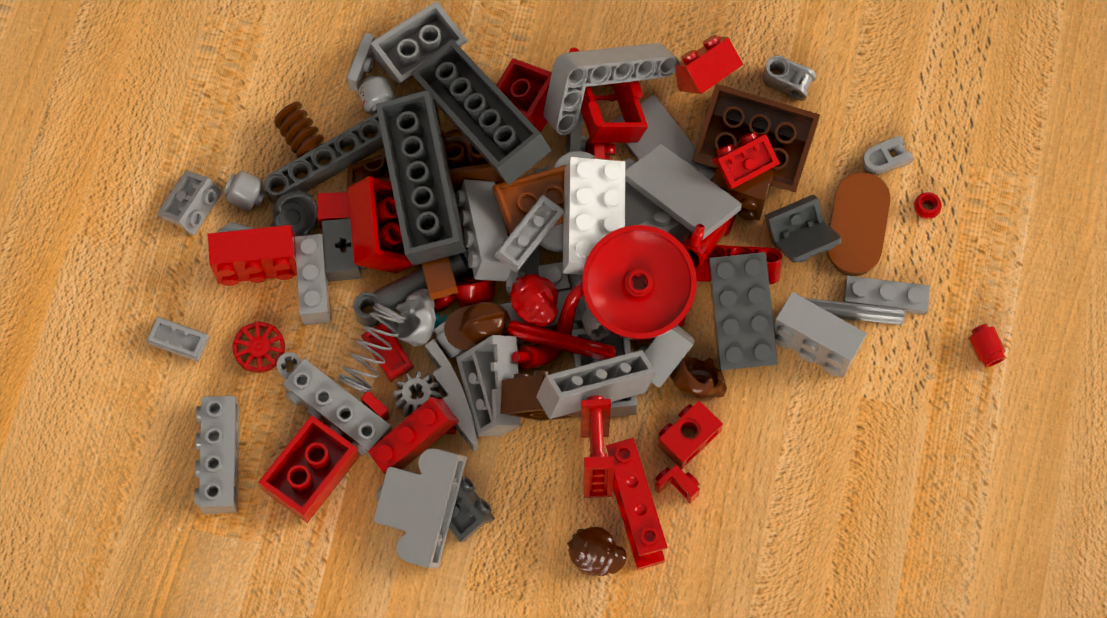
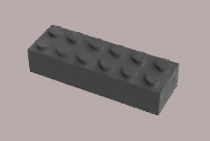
(481, 112)
(420, 178)

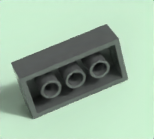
(742, 311)

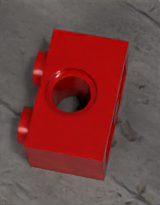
(684, 449)

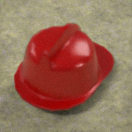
(474, 291)

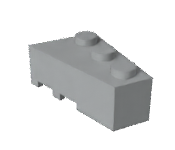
(482, 376)

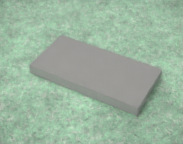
(664, 131)
(681, 190)

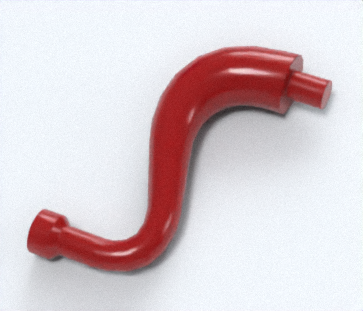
(541, 355)

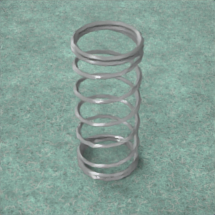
(392, 316)

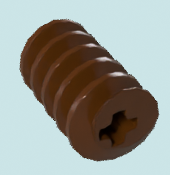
(297, 129)

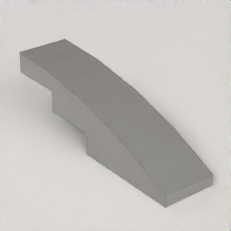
(454, 394)

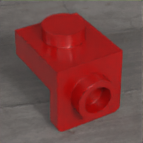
(684, 483)

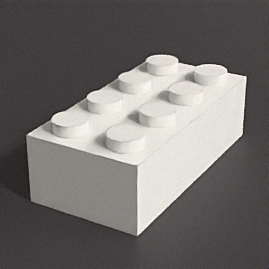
(592, 207)

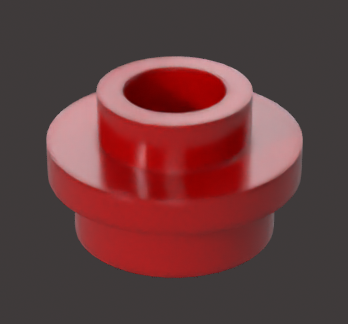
(931, 199)

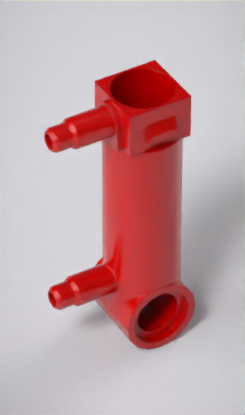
(701, 249)

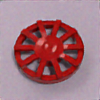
(258, 347)

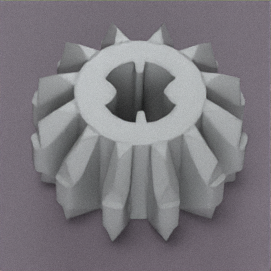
(411, 386)

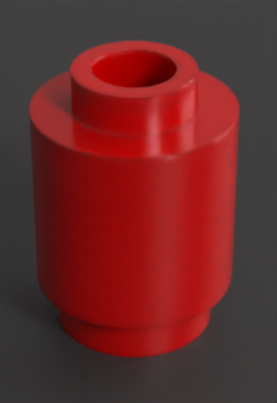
(987, 345)

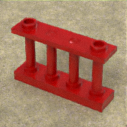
(598, 467)
(636, 505)

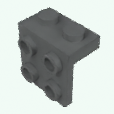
(800, 230)

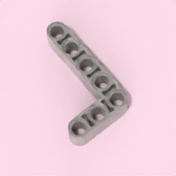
(582, 69)

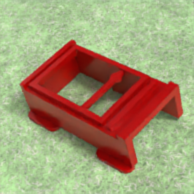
(617, 132)

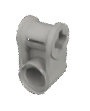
(790, 77)

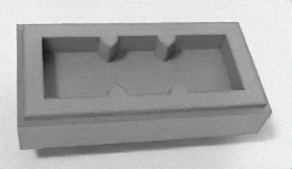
(362, 63)
(177, 339)

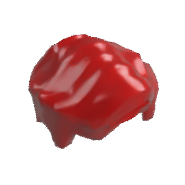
(535, 299)

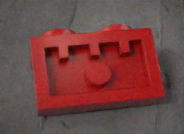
(745, 159)

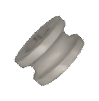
(281, 363)

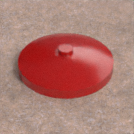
(639, 282)

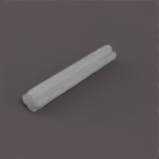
(862, 311)

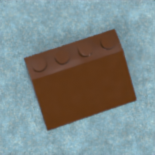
(739, 113)

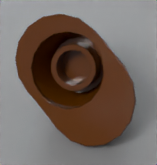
(476, 323)

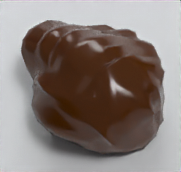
(699, 378)
(596, 552)

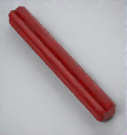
(561, 341)

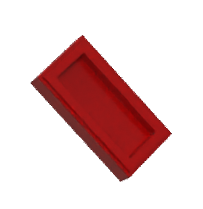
(396, 360)

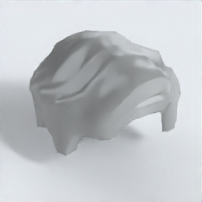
(419, 316)

